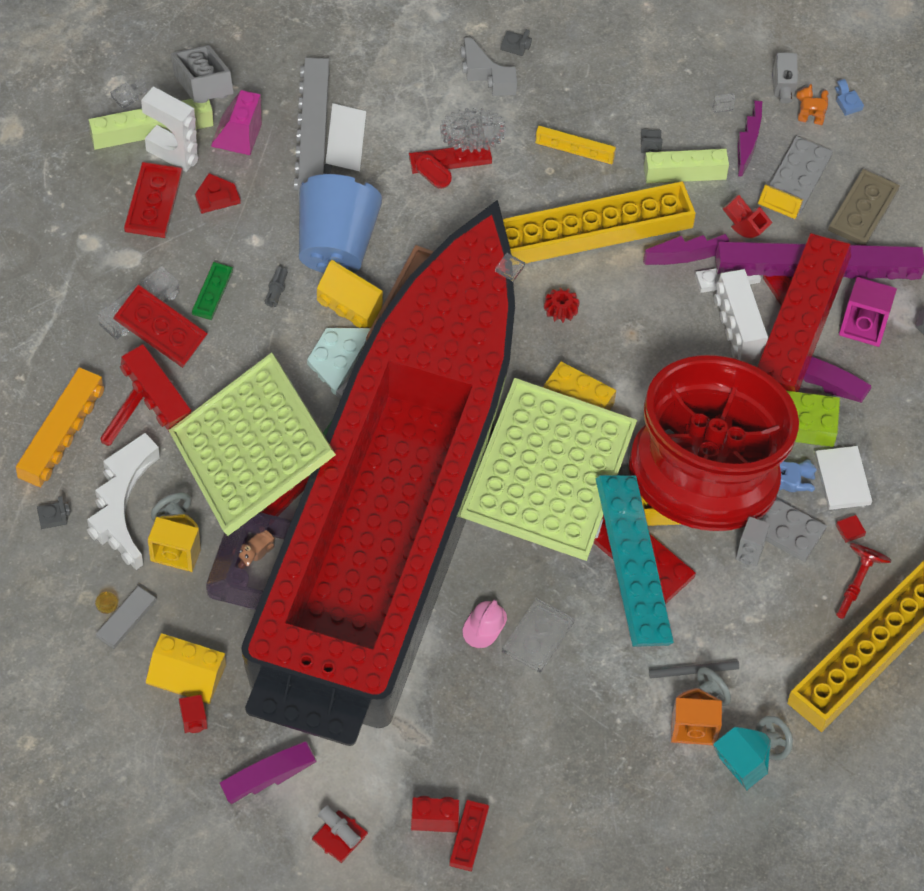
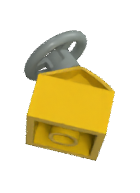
(175, 536)

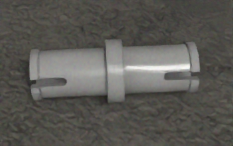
(339, 826)

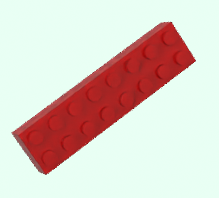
(805, 310)

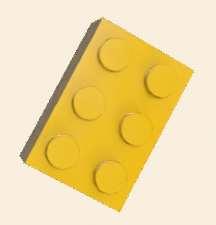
(580, 386)

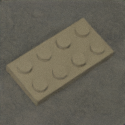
(864, 208)

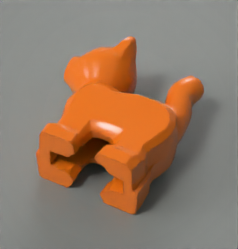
(812, 106)

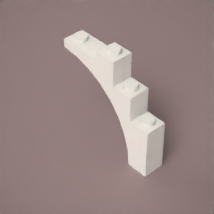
(122, 473)

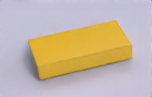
(780, 201)

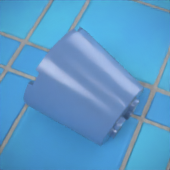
(336, 221)

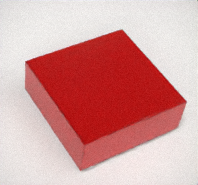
(850, 528)

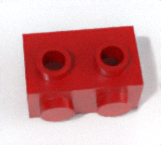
(435, 814)

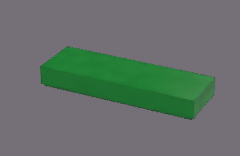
(212, 291)

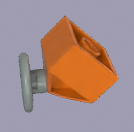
(699, 711)

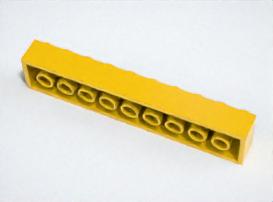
(600, 222)
(862, 654)

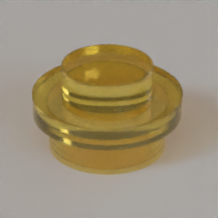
(106, 602)

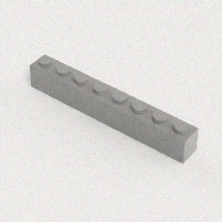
(312, 120)

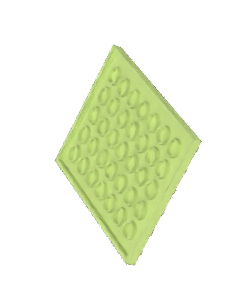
(251, 443)
(544, 468)

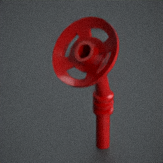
(868, 557)

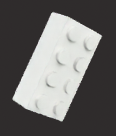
(740, 316)

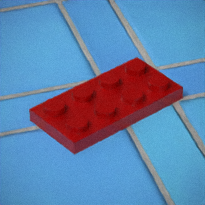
(153, 200)
(160, 326)

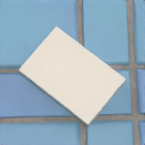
(843, 477)

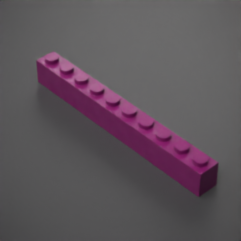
(783, 259)

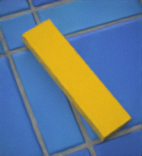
(575, 145)

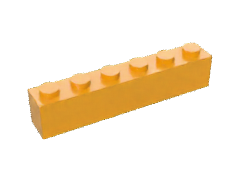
(60, 427)

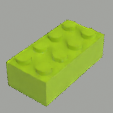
(817, 418)

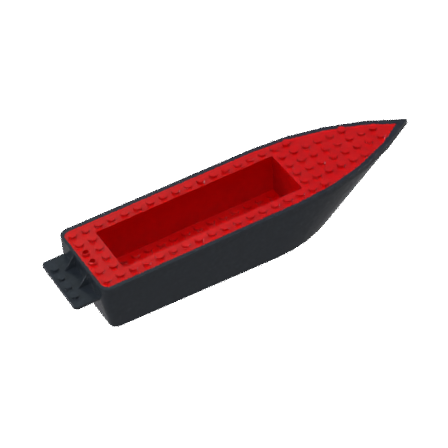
(387, 508)

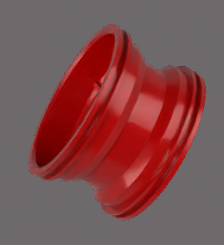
(720, 421)

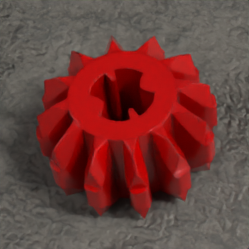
(561, 304)

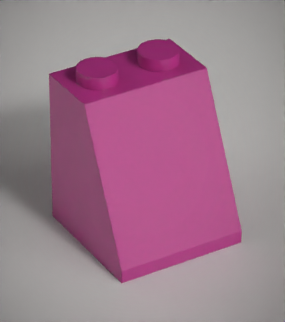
(239, 124)
(867, 311)

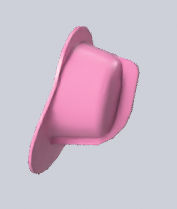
(484, 624)

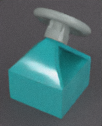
(748, 751)

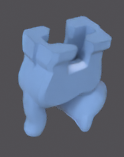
(791, 476)

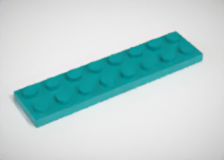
(634, 561)

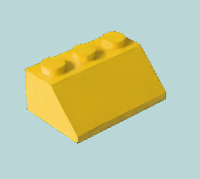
(349, 295)
(185, 668)

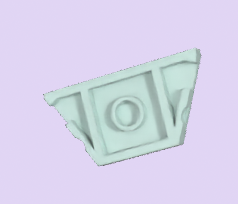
(337, 354)

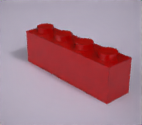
(154, 386)

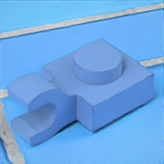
(848, 101)

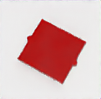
(333, 843)

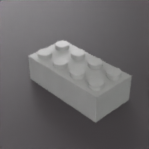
(202, 74)

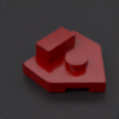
(216, 194)

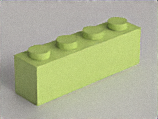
(686, 166)

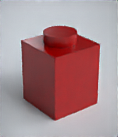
(193, 714)

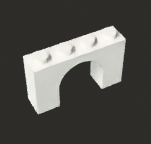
(176, 147)

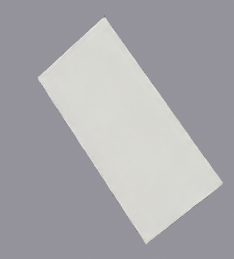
(345, 137)

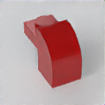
(746, 221)

